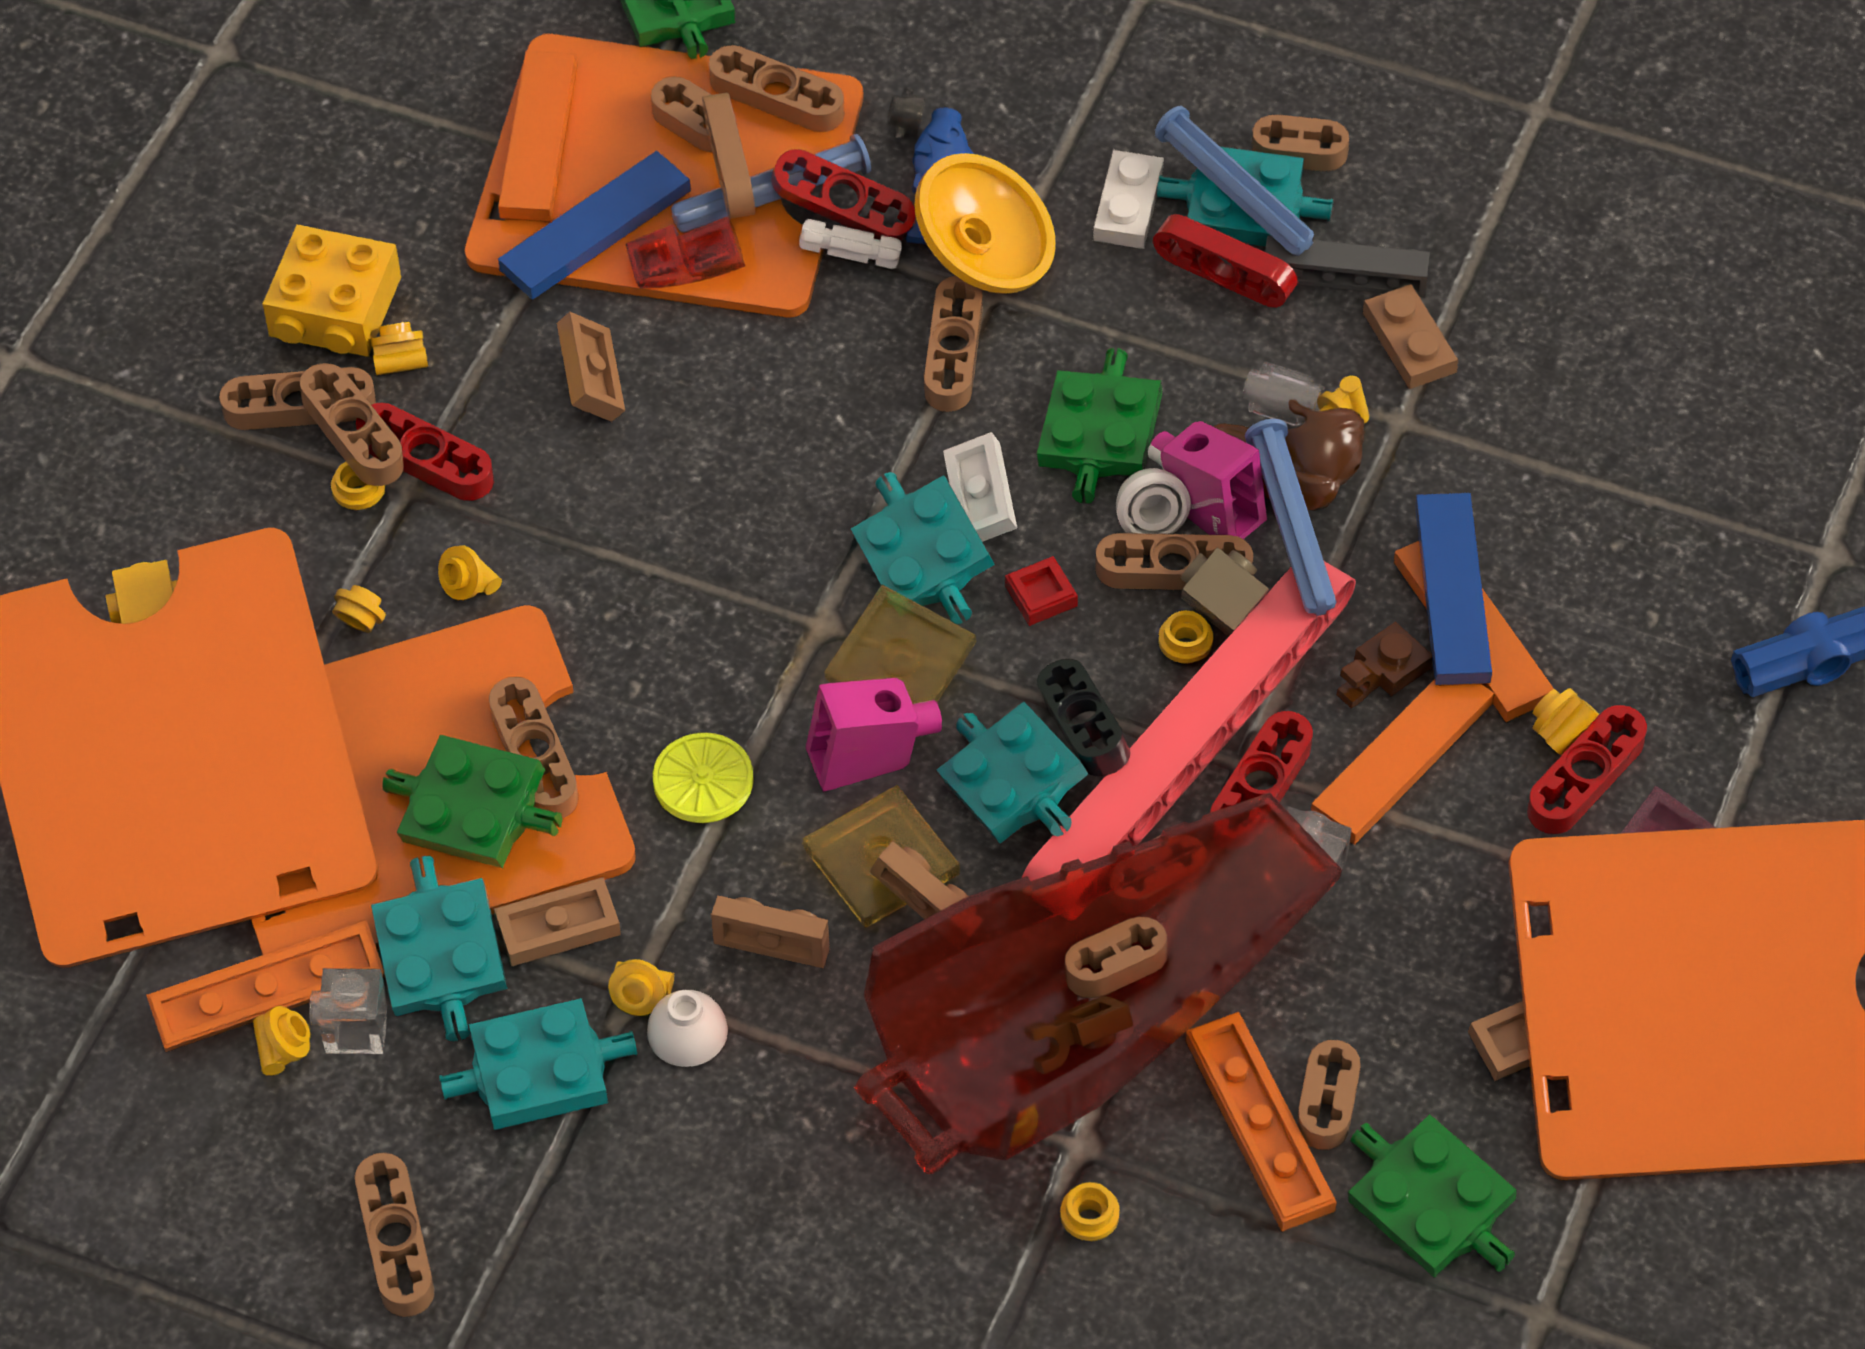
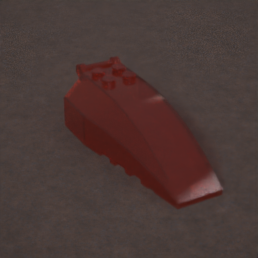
(976, 973)

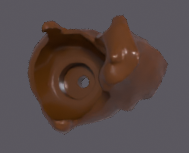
(1322, 450)

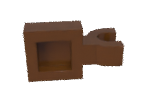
(1386, 660)
(1088, 1025)

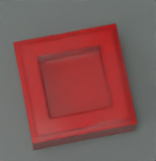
(1041, 590)

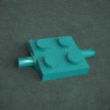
(1215, 209)
(923, 545)
(1013, 773)
(439, 947)
(538, 1064)

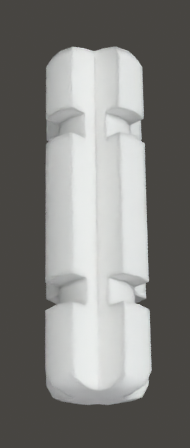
(850, 243)

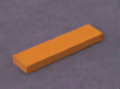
(537, 136)
(1515, 676)
(1401, 755)
(255, 986)
(1260, 1121)

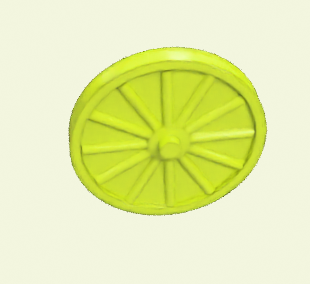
(703, 777)

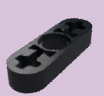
(1082, 734)

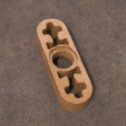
(788, 106)
(728, 155)
(962, 360)
(279, 385)
(351, 444)
(1136, 545)
(535, 727)
(411, 1251)

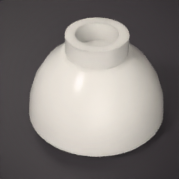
(1152, 502)
(687, 1028)

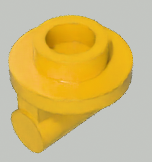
(398, 349)
(1348, 395)
(465, 574)
(1562, 718)
(638, 986)
(280, 1039)

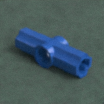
(1808, 649)

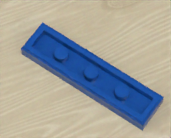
(594, 225)
(1453, 589)

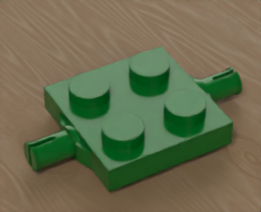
(671, 19)
(1099, 424)
(471, 801)
(1432, 1196)

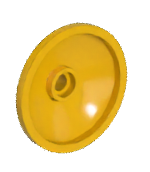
(984, 223)

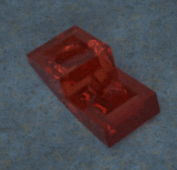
(676, 259)

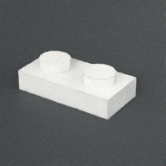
(1128, 199)
(981, 485)

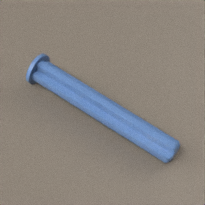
(1234, 180)
(711, 207)
(1292, 515)

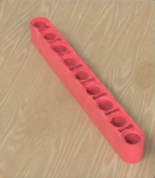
(1194, 725)

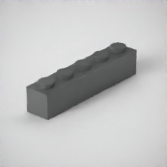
(1356, 266)

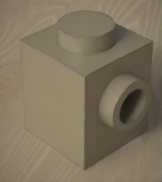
(1222, 588)

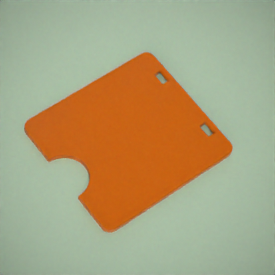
(615, 129)
(390, 718)
(175, 755)
(1695, 997)

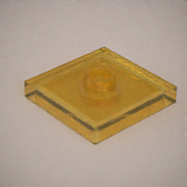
(903, 643)
(854, 841)

